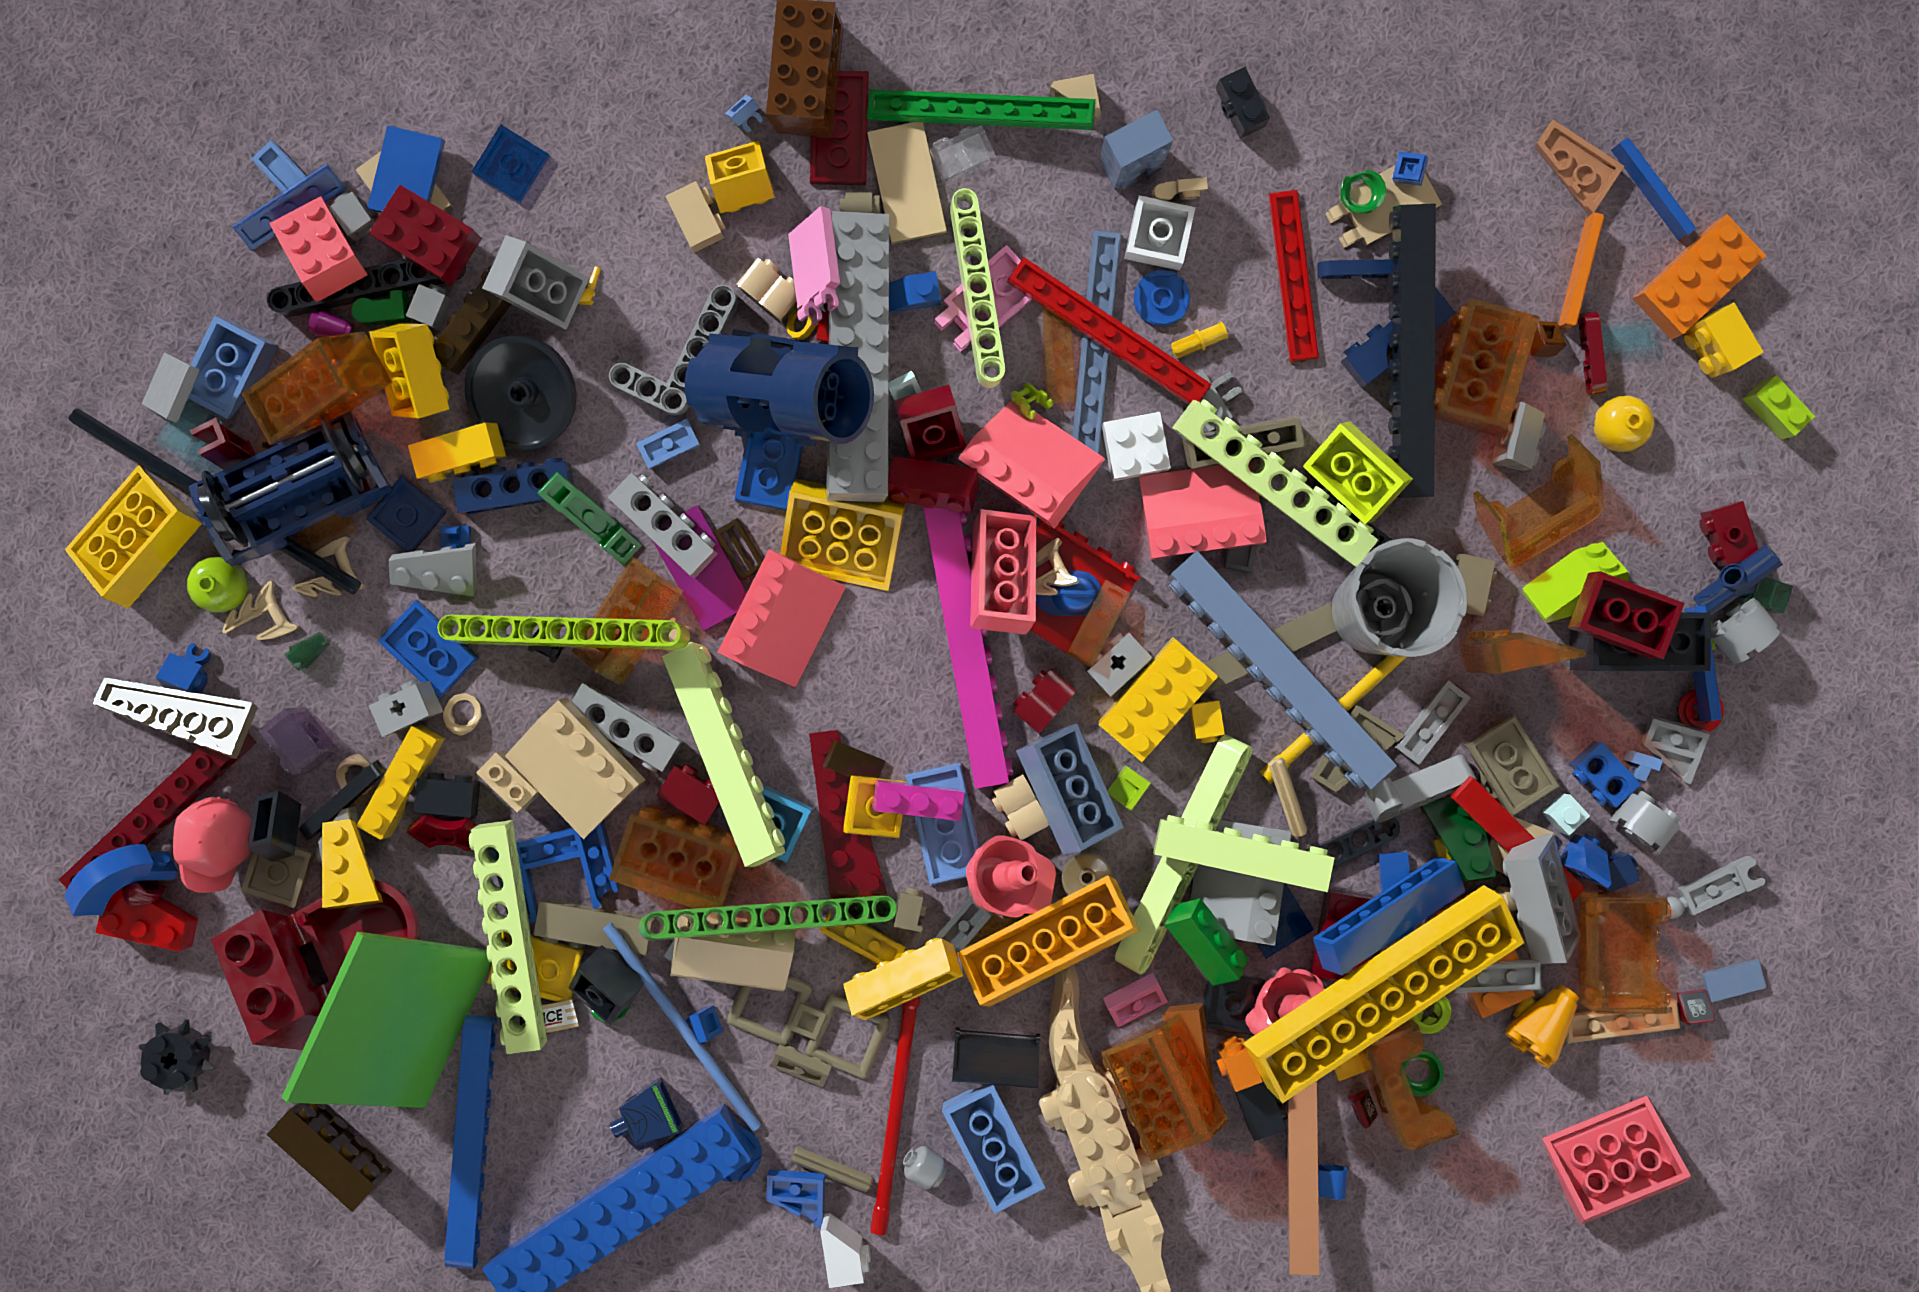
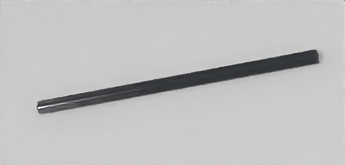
(183, 482)

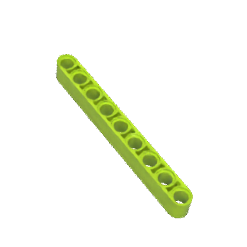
(550, 632)

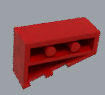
(151, 924)

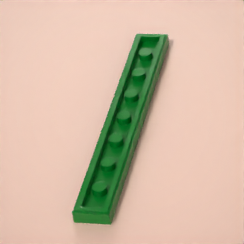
(981, 109)

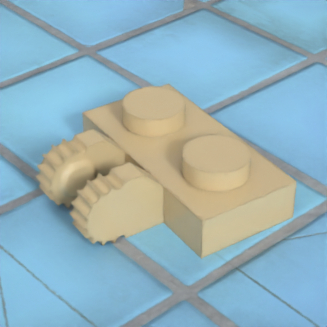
(1185, 188)

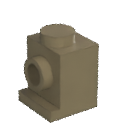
(909, 909)

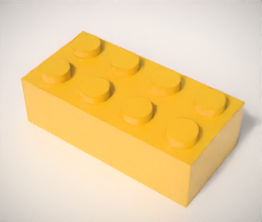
(1157, 699)

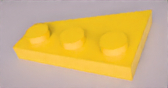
(345, 871)

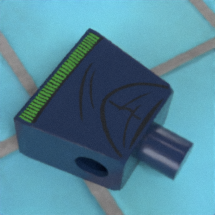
(648, 1115)

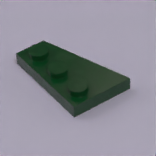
(1462, 839)

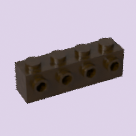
(469, 327)

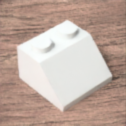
(843, 1253)

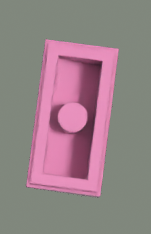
(1135, 1000)

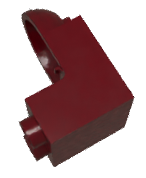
(271, 976)

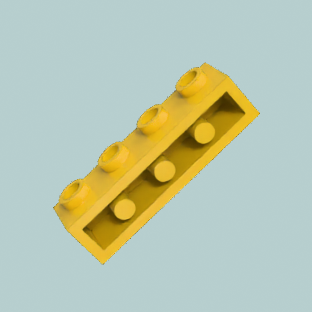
(902, 979)

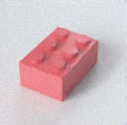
(318, 249)

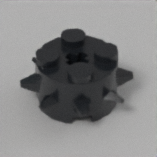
(160, 1064)

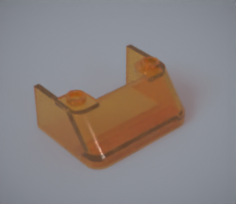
(1549, 513)

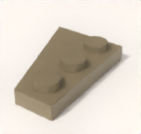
(1379, 731)

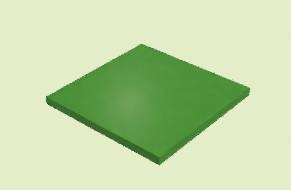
(388, 1023)

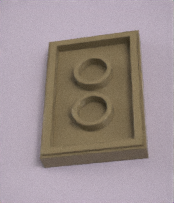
(1511, 765)

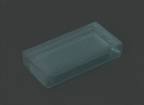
(1628, 337)

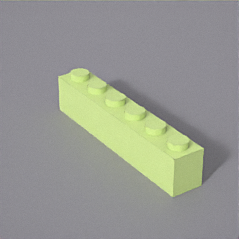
(1244, 855)

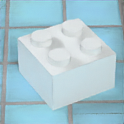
(1159, 233)
(1135, 446)

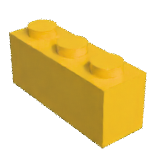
(457, 452)

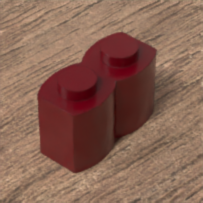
(1043, 700)

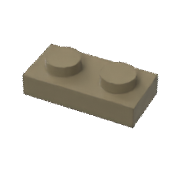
(802, 1066)

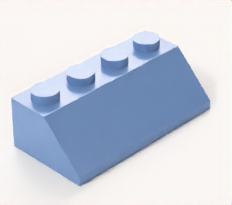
(992, 1147)

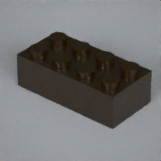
(330, 1153)

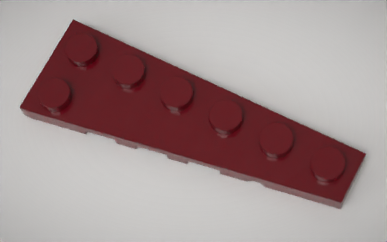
(849, 857)

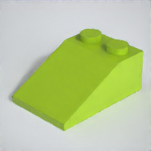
(1559, 587)

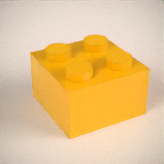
(1722, 341)

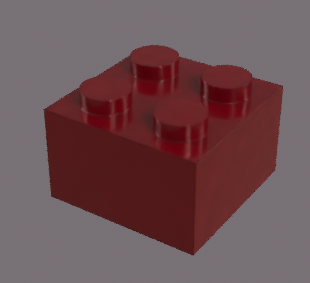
(930, 423)

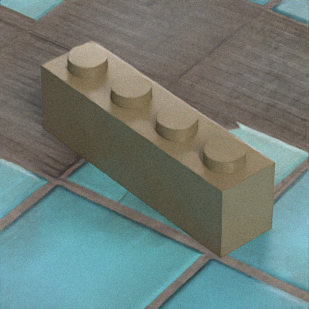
(1274, 435)
(584, 926)

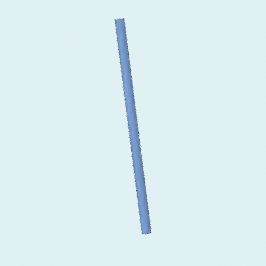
(682, 1027)

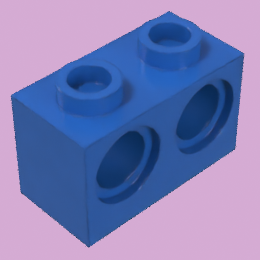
(1607, 769)

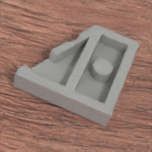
(1676, 745)

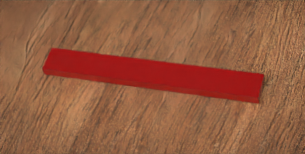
(1108, 332)

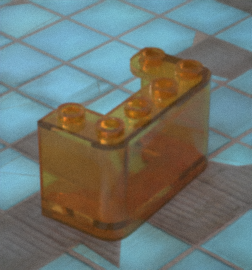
(1620, 952)
(1405, 1116)

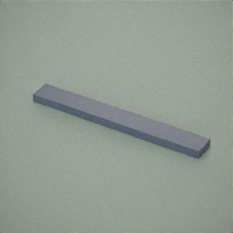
(1093, 357)

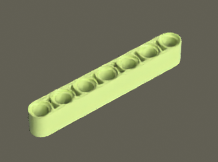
(980, 275)

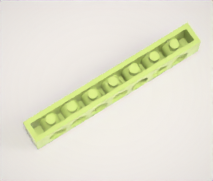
(1351, 548)
(512, 1035)

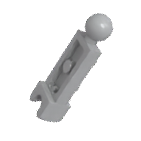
(1715, 887)

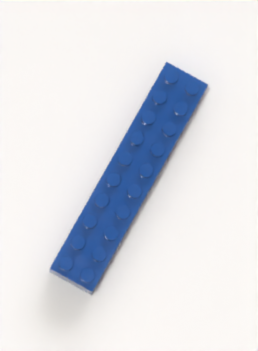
(623, 1206)

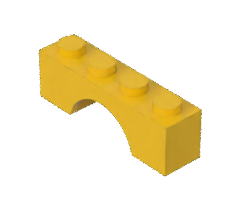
(394, 789)

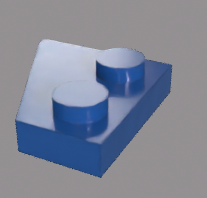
(798, 1193)

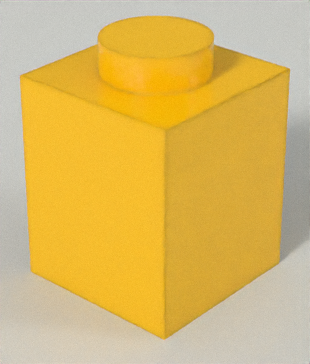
(1206, 721)

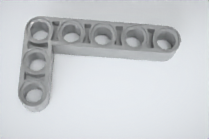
(698, 336)

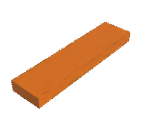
(1581, 270)

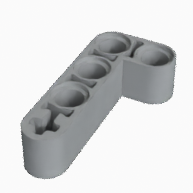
(1417, 789)

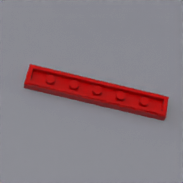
(1293, 276)
(1500, 823)

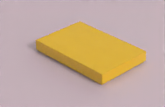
(554, 966)

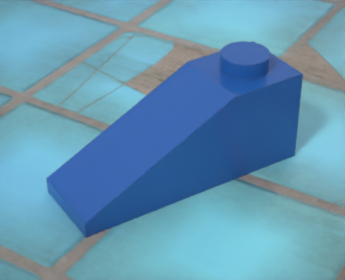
(1587, 860)

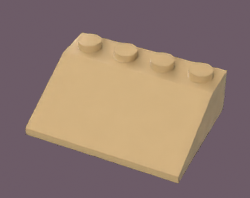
(574, 767)

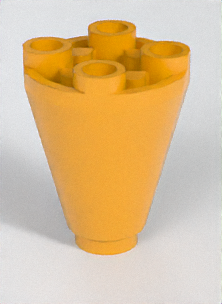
(1544, 1026)

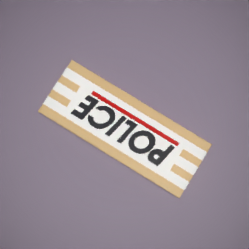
(556, 1016)

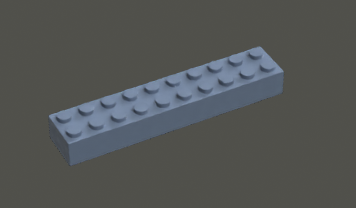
(1281, 672)

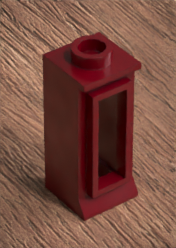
(224, 446)

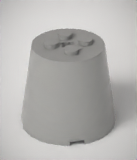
(1418, 599)

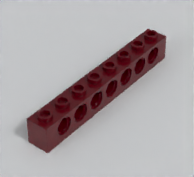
(162, 804)

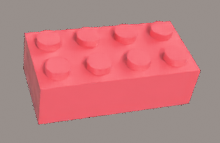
(1003, 572)

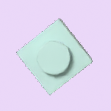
(1565, 813)

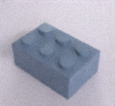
(1136, 150)

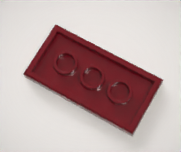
(844, 157)

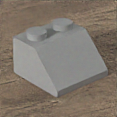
(1518, 444)

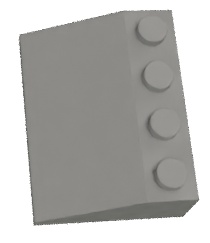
(1242, 902)

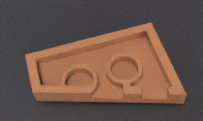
(1578, 164)

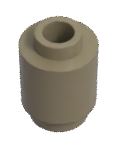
(860, 202)

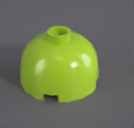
(217, 585)

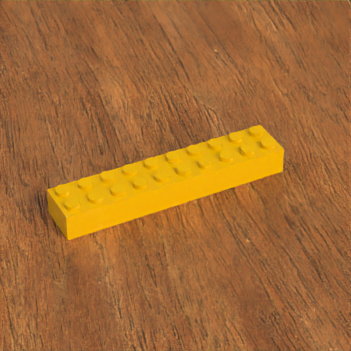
(1384, 993)

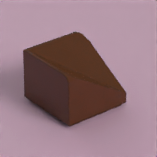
(1547, 340)

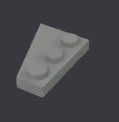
(440, 571)

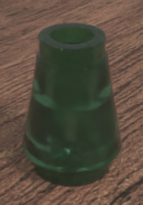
(307, 651)

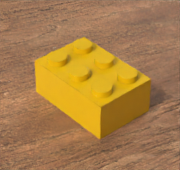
(413, 369)

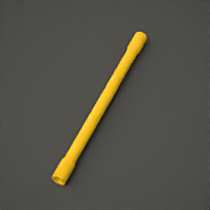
(1347, 702)

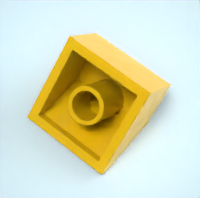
(739, 177)

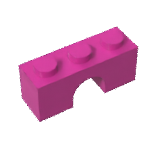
(918, 800)

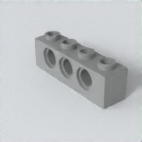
(627, 498)
(665, 743)

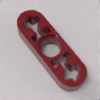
(1592, 344)

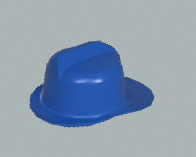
(1072, 599)

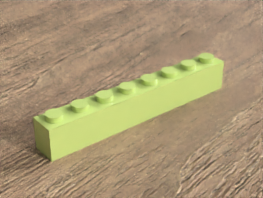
(724, 755)

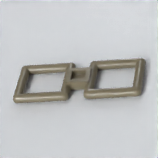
(811, 1023)

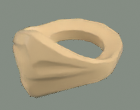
(449, 720)
(342, 769)

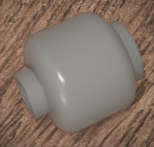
(924, 1167)

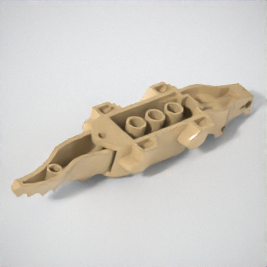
(1111, 1168)

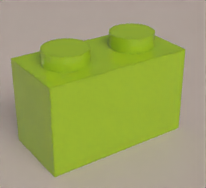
(1778, 407)

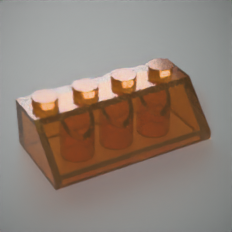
(635, 595)

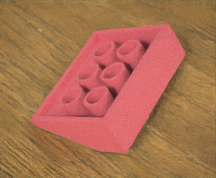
(1032, 462)
(1200, 512)
(781, 618)
(1615, 1160)

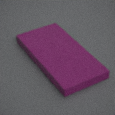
(717, 589)

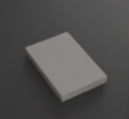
(170, 387)

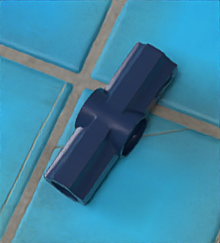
(1748, 571)

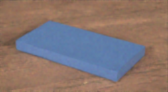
(945, 842)

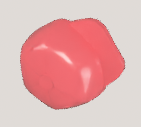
(211, 843)
(1010, 877)

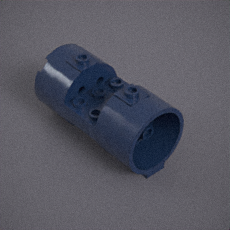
(808, 393)

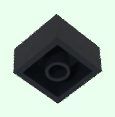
(606, 984)

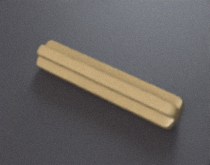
(1288, 797)

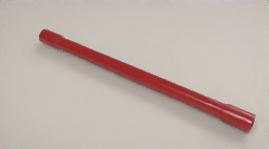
(882, 1206)

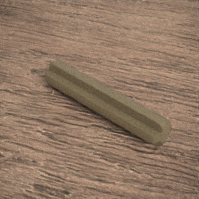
(831, 1169)

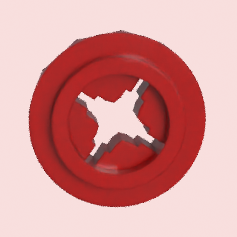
(1687, 713)

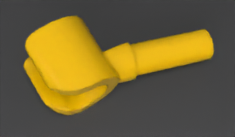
(589, 292)

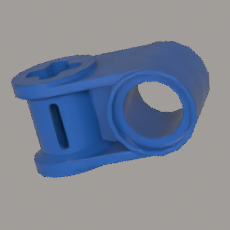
(1332, 1181)

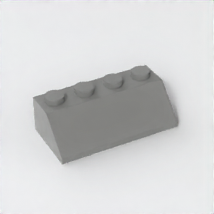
(1542, 900)

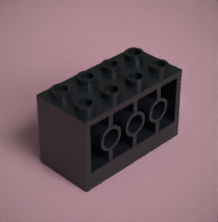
(1686, 652)

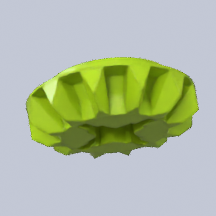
(1431, 1024)

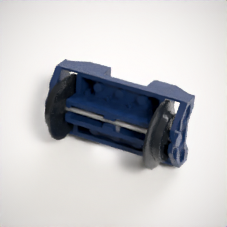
(262, 504)

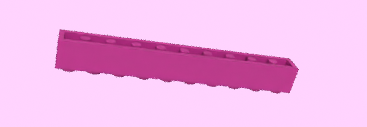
(967, 649)

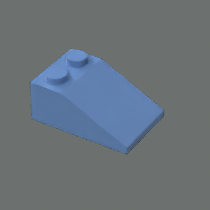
(229, 364)

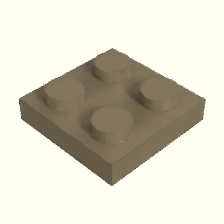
(280, 879)

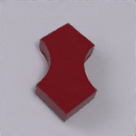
(440, 832)

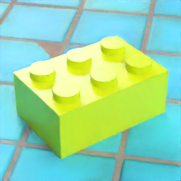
(1357, 472)

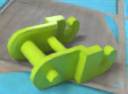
(1035, 395)

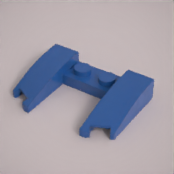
(563, 845)

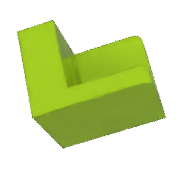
(1128, 787)

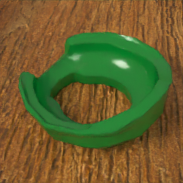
(1376, 185)
(1434, 1078)

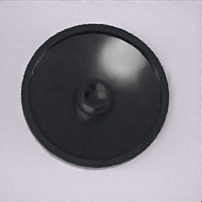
(522, 389)

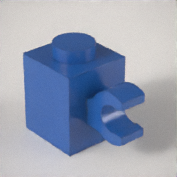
(185, 672)

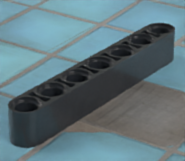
(380, 287)

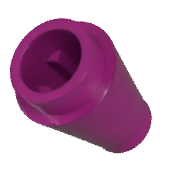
(326, 324)

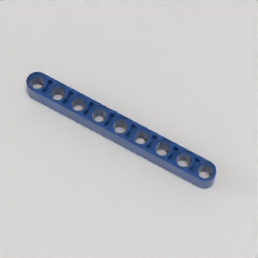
(469, 1142)

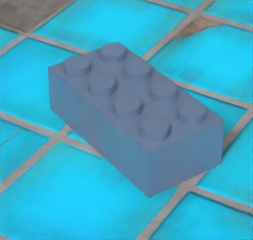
(1070, 789)

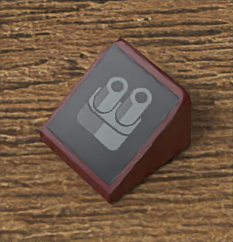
(1695, 1007)
(1364, 1108)

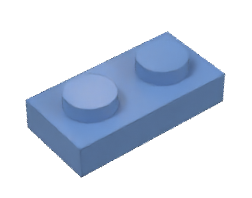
(668, 444)

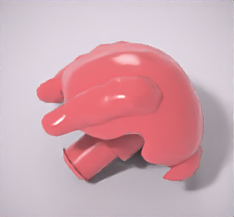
(1281, 996)

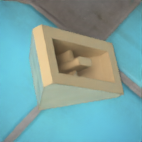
(1077, 88)

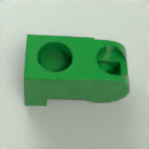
(382, 311)

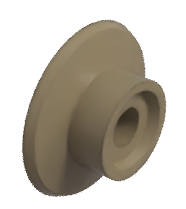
(1082, 864)

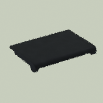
(996, 1059)

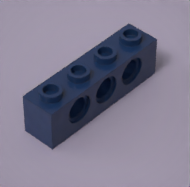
(468, 487)

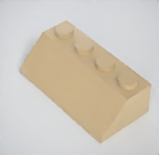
(735, 959)

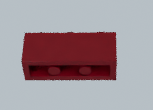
(933, 484)

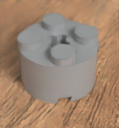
(1744, 630)
(1645, 822)

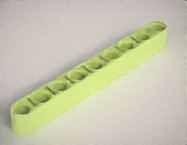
(1175, 875)

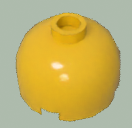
(1624, 423)

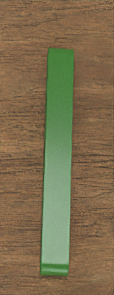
(756, 922)

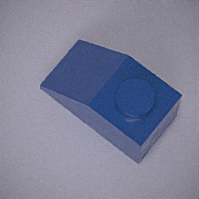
(914, 292)

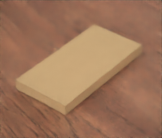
(907, 182)

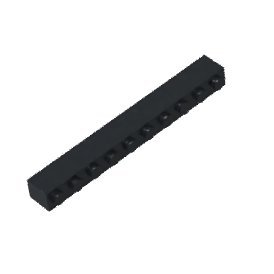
(1413, 345)

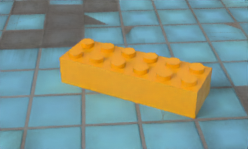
(1048, 941)

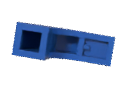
(112, 871)

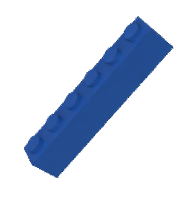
(1389, 915)

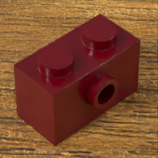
(1728, 534)

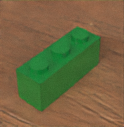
(1206, 942)

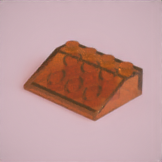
(1502, 651)

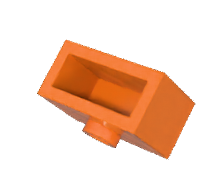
(1237, 1064)

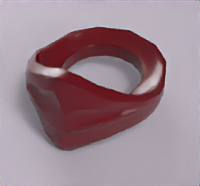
(136, 895)

